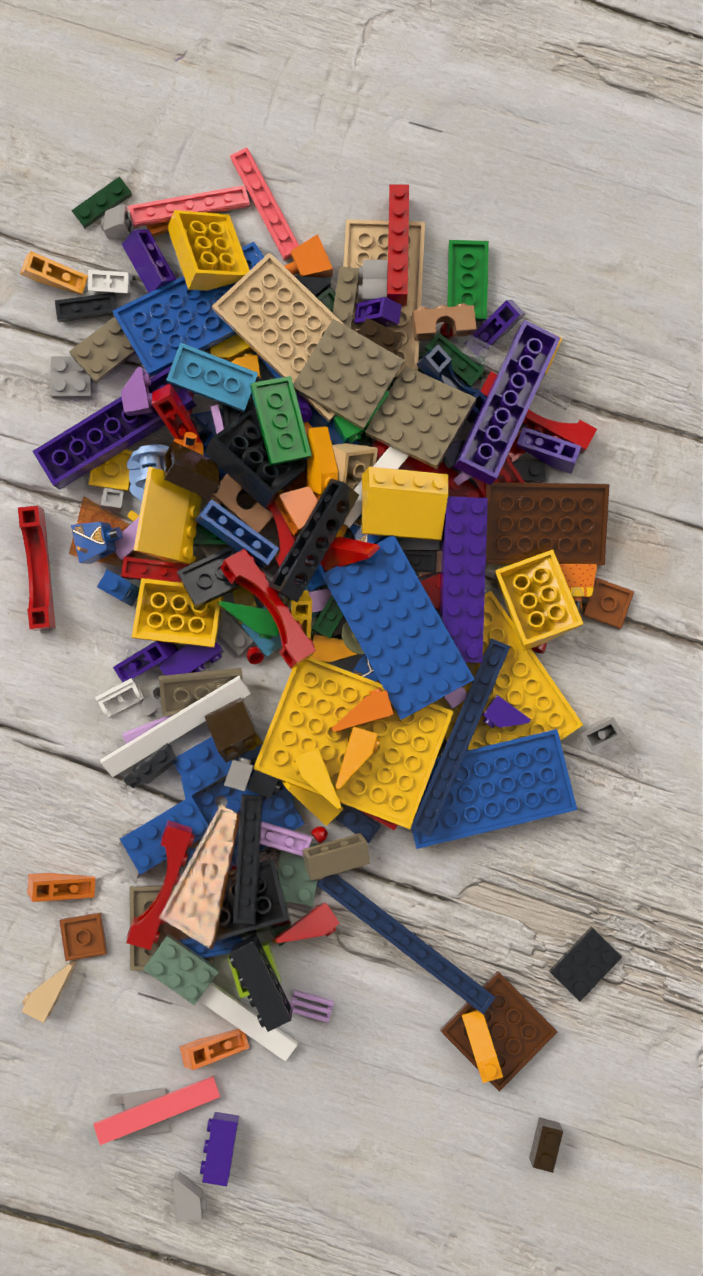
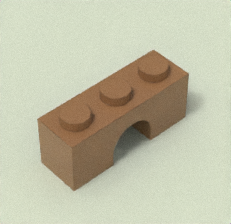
(460, 318)
(255, 517)

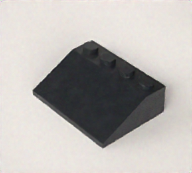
(244, 457)
(270, 909)

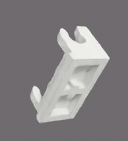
(109, 281)
(120, 697)

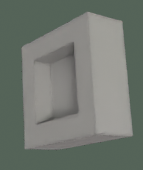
(112, 499)

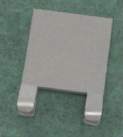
(136, 1098)

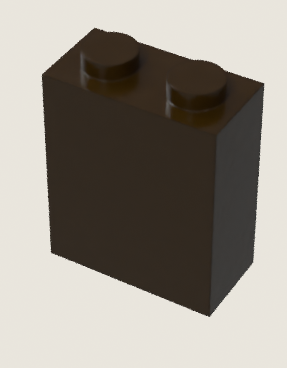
(191, 470)
(233, 730)

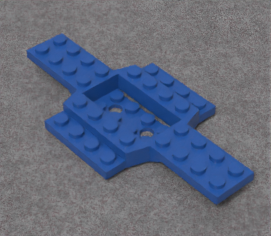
(199, 769)

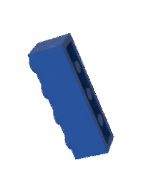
(236, 533)

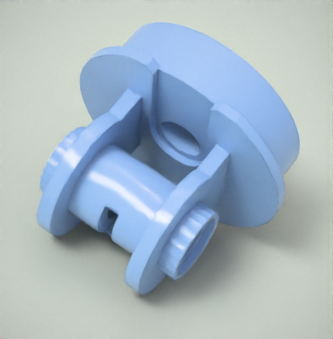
(138, 466)

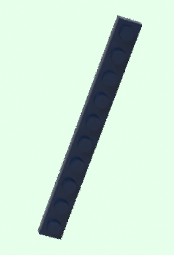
(460, 738)
(407, 942)

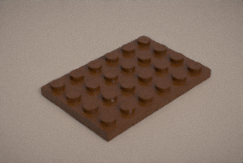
(544, 517)

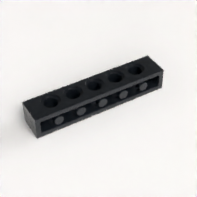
(314, 540)

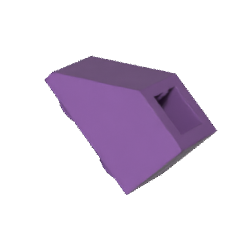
(136, 394)

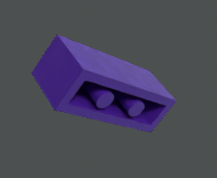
(147, 259)
(190, 659)
(219, 1148)

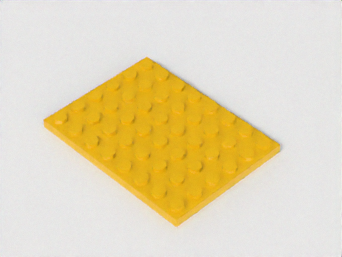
(520, 683)
(390, 779)

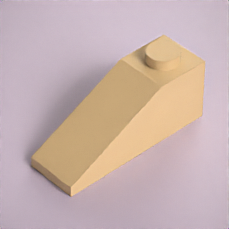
(43, 999)

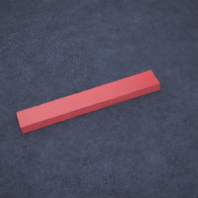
(207, 202)
(264, 202)
(156, 1110)

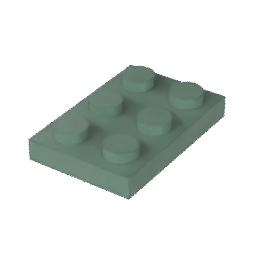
(295, 880)
(181, 969)

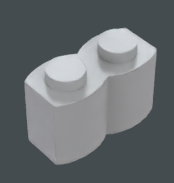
(374, 279)

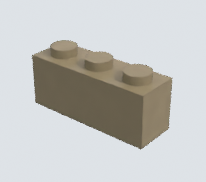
(336, 856)

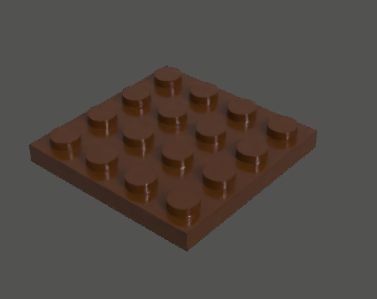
(514, 1028)

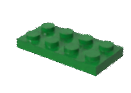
(468, 275)
(280, 420)

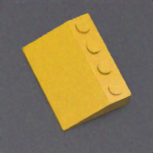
(207, 249)
(403, 503)
(167, 519)
(538, 599)
(170, 616)

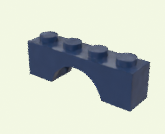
(438, 365)

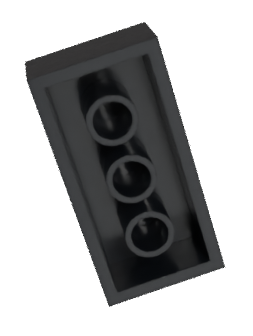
(261, 983)

